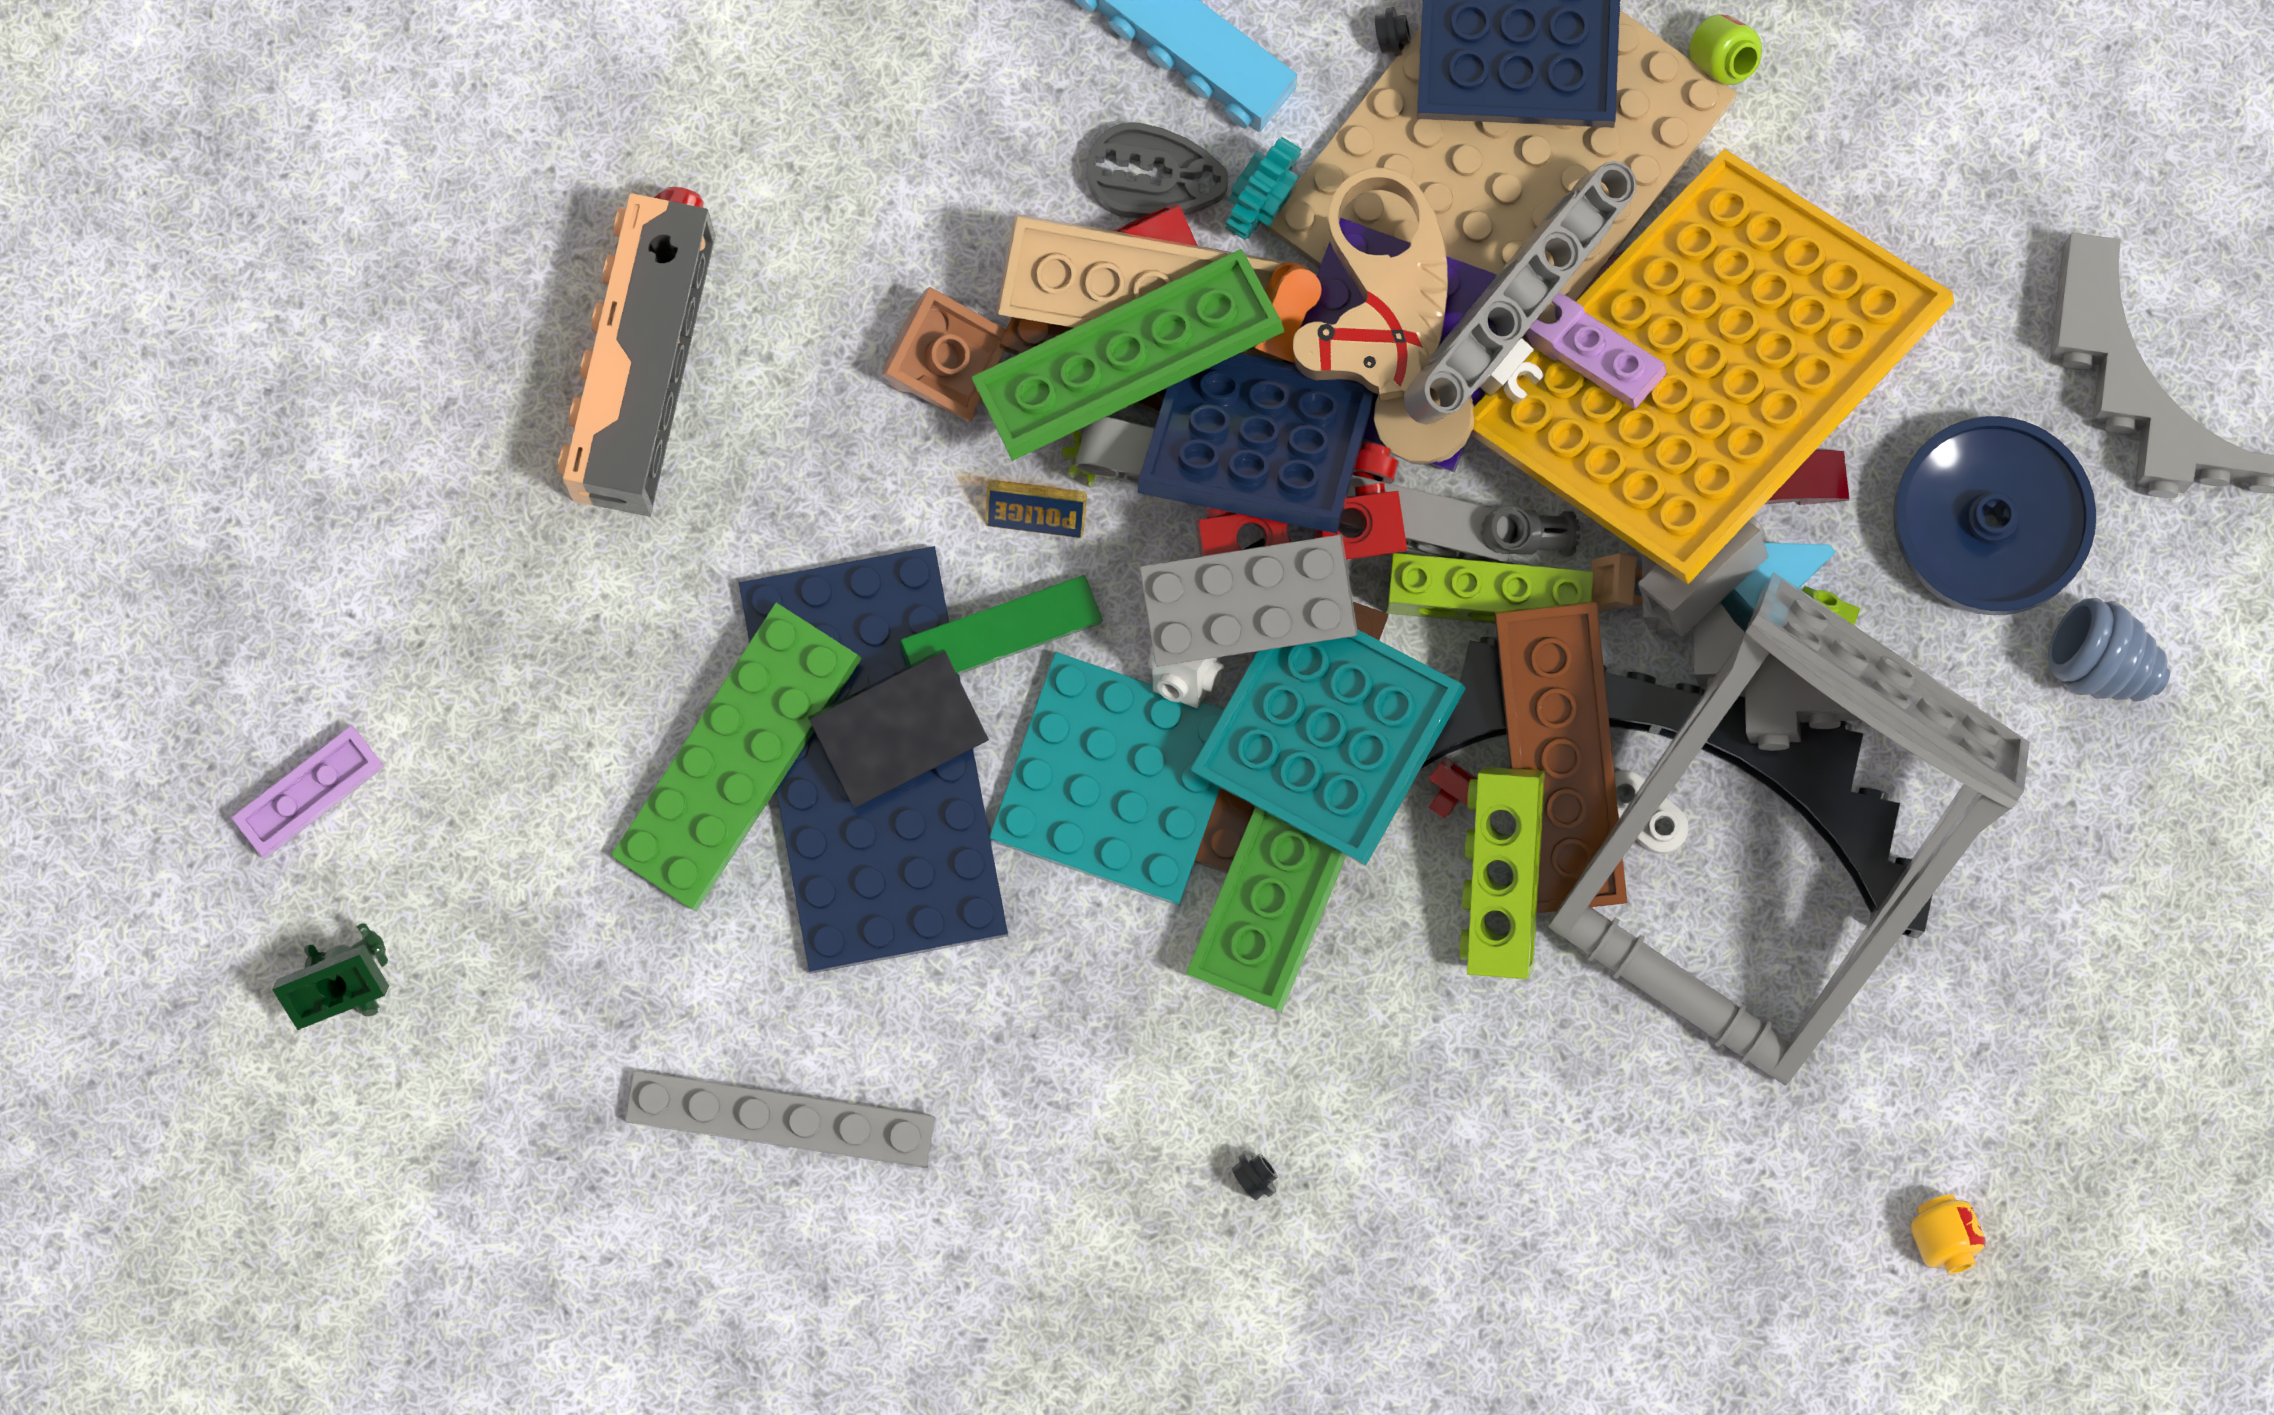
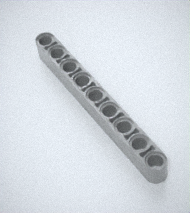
(1430, 521)

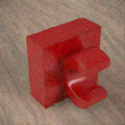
(1453, 784)

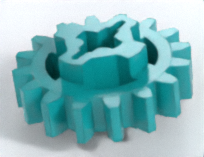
(1263, 188)

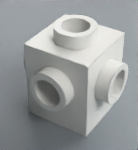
(1186, 681)

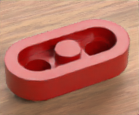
(1375, 463)

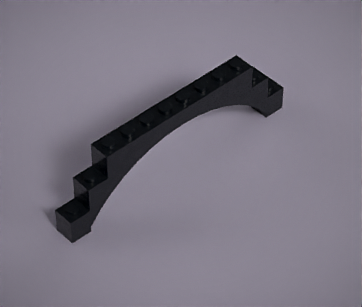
(1808, 775)

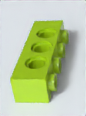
(1478, 588)
(1521, 795)

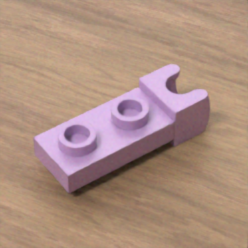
(1597, 352)

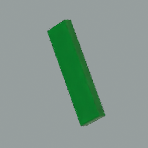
(1009, 627)

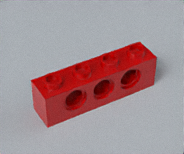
(1380, 533)

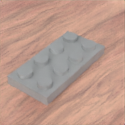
(1249, 600)

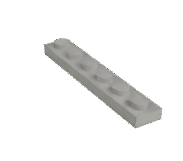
(780, 1119)

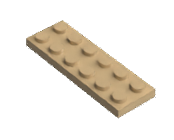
(1080, 272)

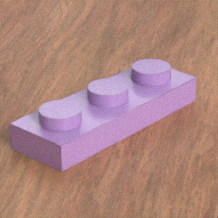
(307, 792)

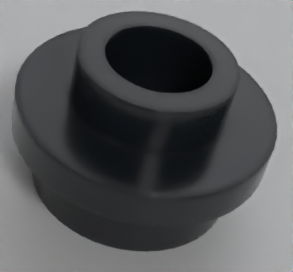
(1392, 31)
(1255, 1175)

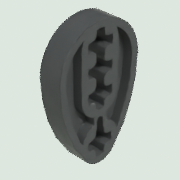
(1148, 144)

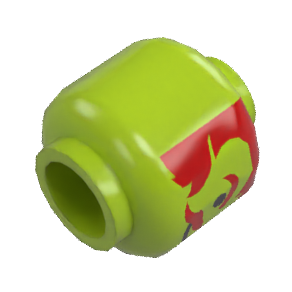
(1725, 49)

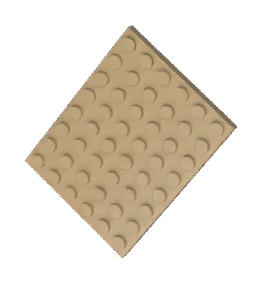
(1503, 178)

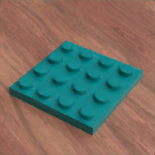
(1330, 737)
(1110, 781)

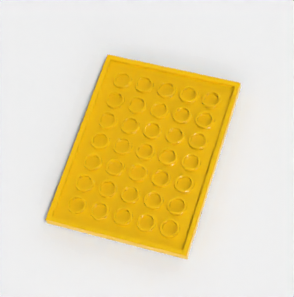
(1766, 342)

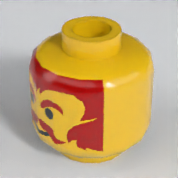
(1948, 1234)

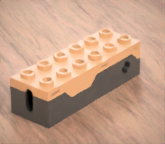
(638, 351)

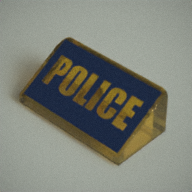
(1036, 509)

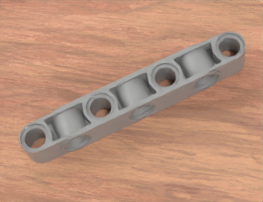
(1520, 293)

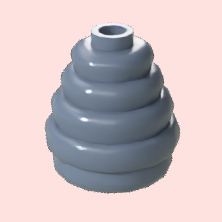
(2106, 653)

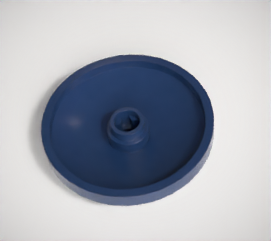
(2023, 481)

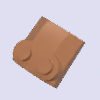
(941, 351)

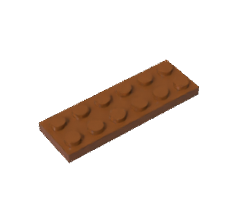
(1562, 727)

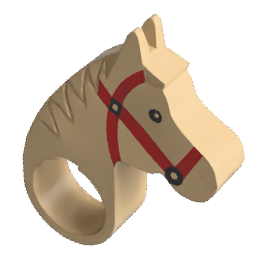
(1404, 305)

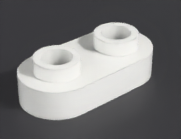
(1649, 837)

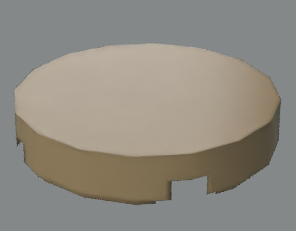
(1422, 442)

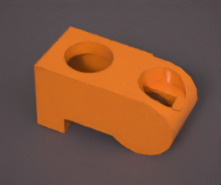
(1292, 293)

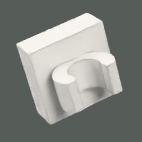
(1509, 369)

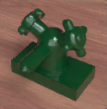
(335, 981)

